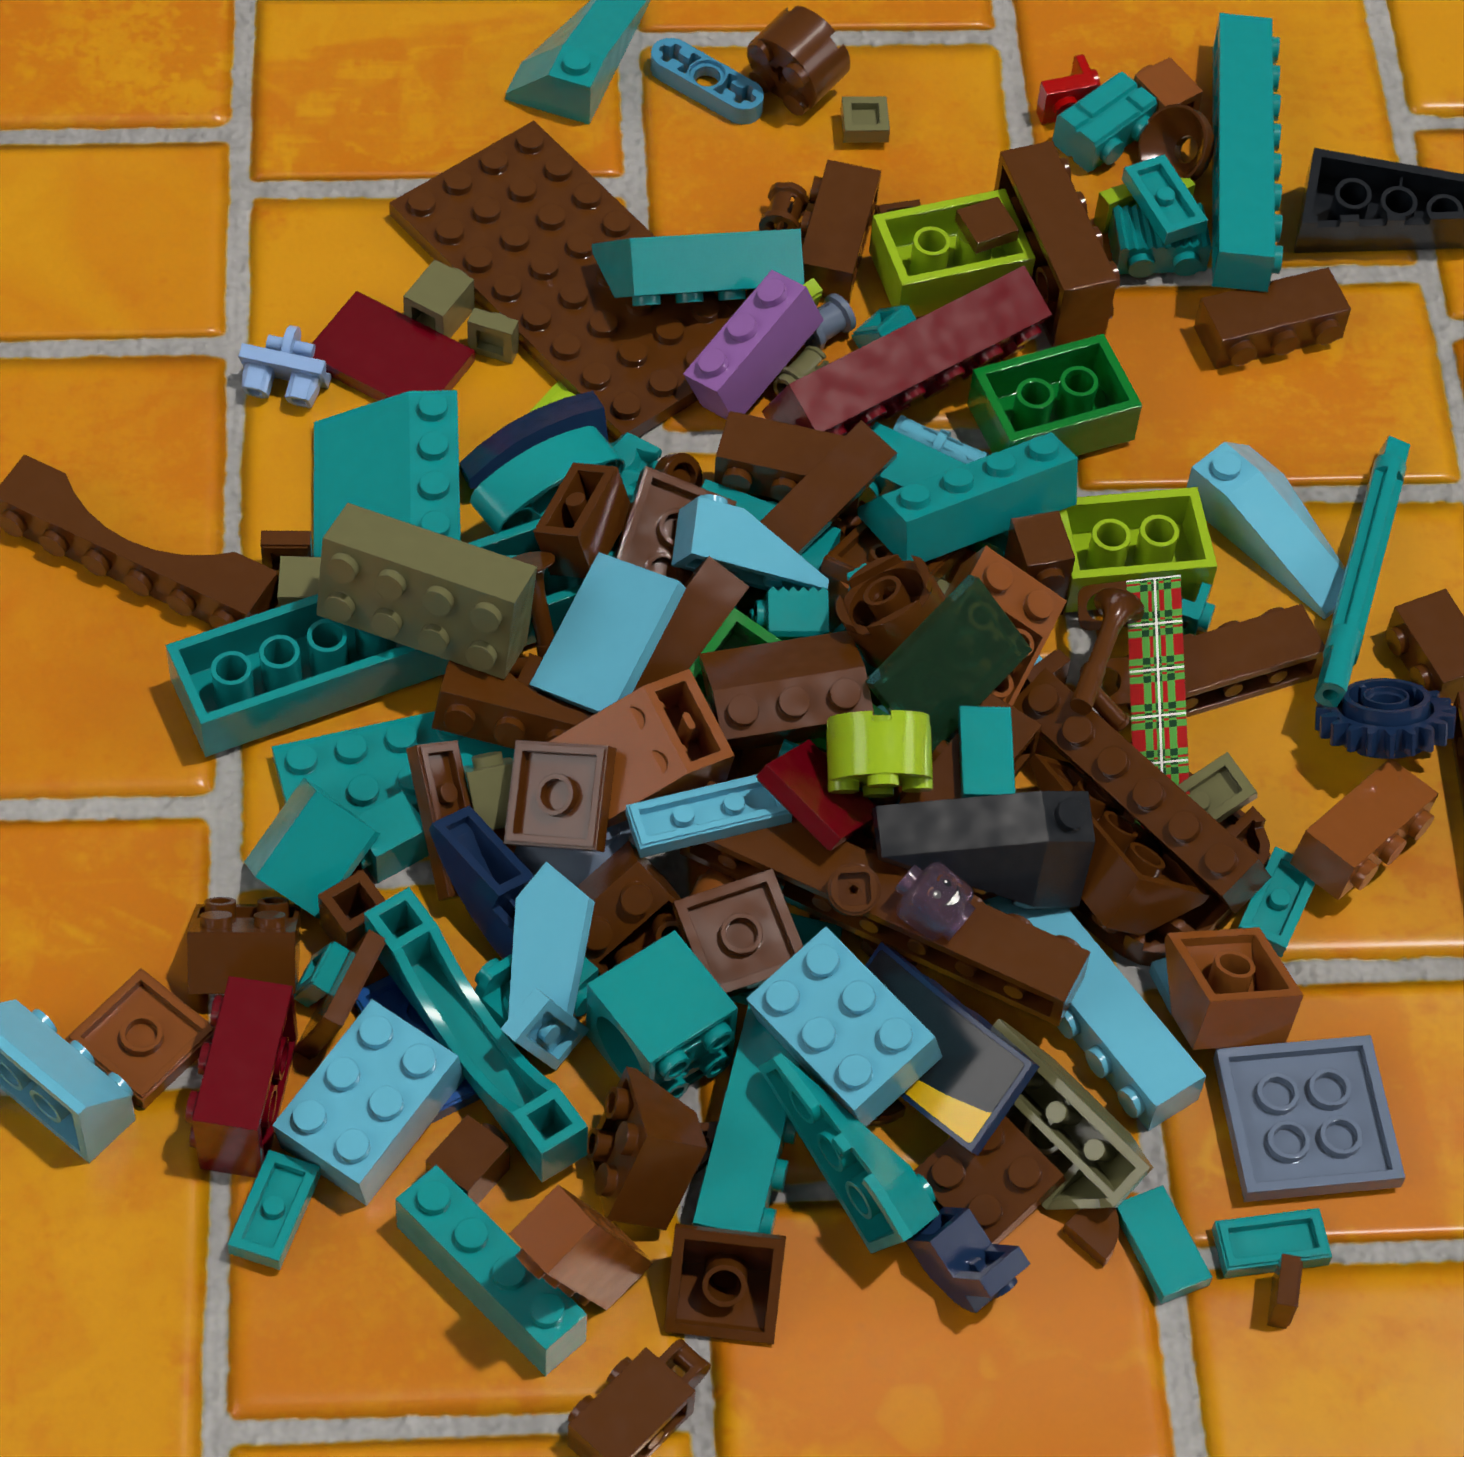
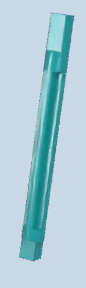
(1362, 572)

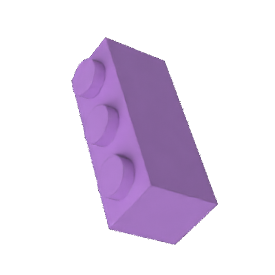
(754, 345)

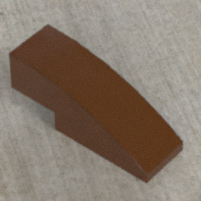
(703, 608)

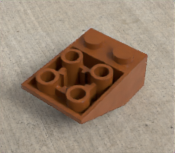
(1026, 603)
(661, 740)

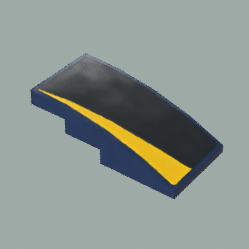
(978, 1068)

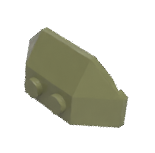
(1075, 1134)

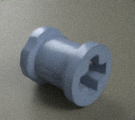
(837, 318)

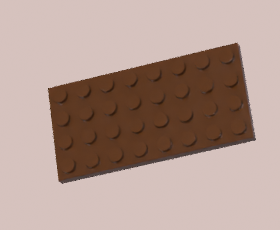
(525, 232)

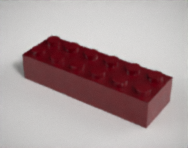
(916, 358)

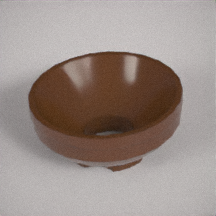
(1168, 132)

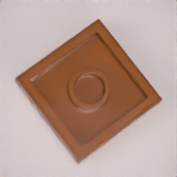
(144, 1036)

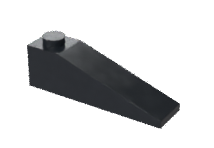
(1004, 844)

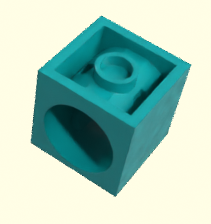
(662, 1016)

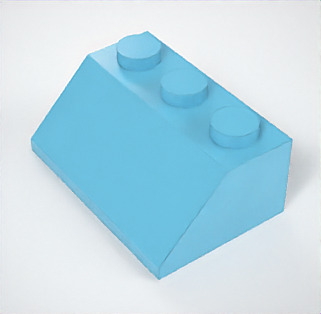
(60, 1082)

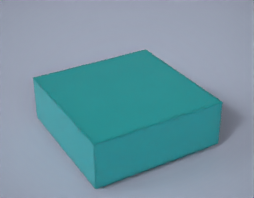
(882, 323)
(320, 973)

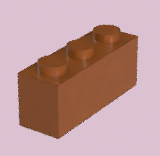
(1365, 829)

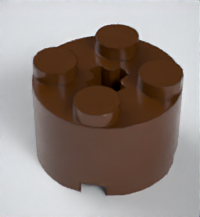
(797, 59)
(887, 604)

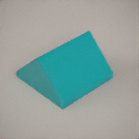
(310, 847)

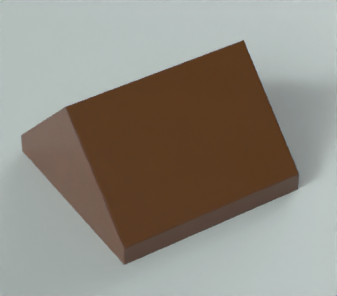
(724, 1283)

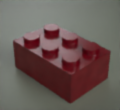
(243, 1076)

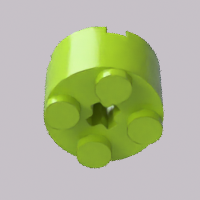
(879, 753)

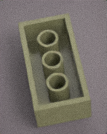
(425, 590)

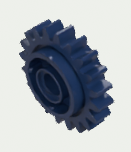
(1387, 719)

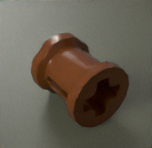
(783, 210)

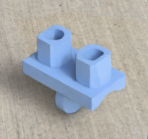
(287, 360)

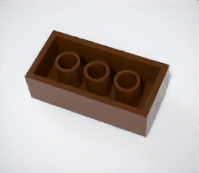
(1067, 249)

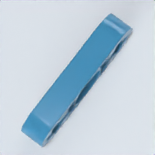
(682, 58)

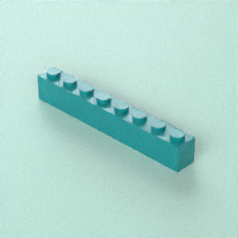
(1244, 153)

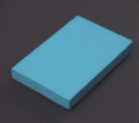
(607, 634)

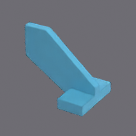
(547, 966)

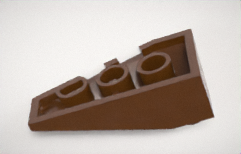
(1126, 879)

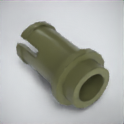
(802, 366)

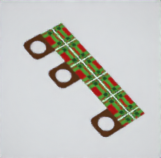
(1152, 673)

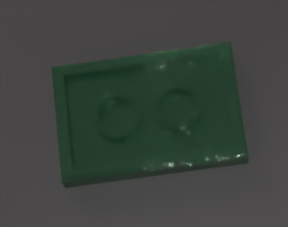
(951, 659)

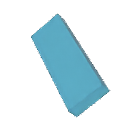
(703, 815)

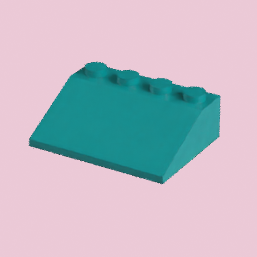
(392, 461)

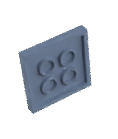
(1308, 1118)

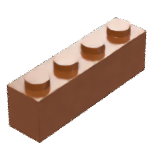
(578, 1250)

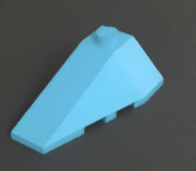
(1268, 522)

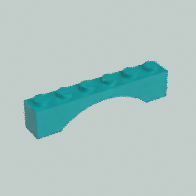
(517, 1095)

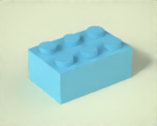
(844, 1027)
(369, 1101)

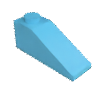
(740, 545)

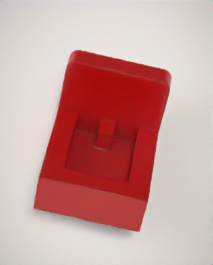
(1063, 92)

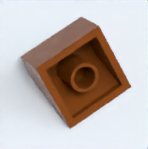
(1229, 988)

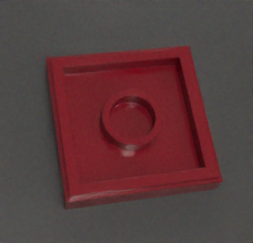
(801, 786)

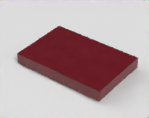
(388, 351)

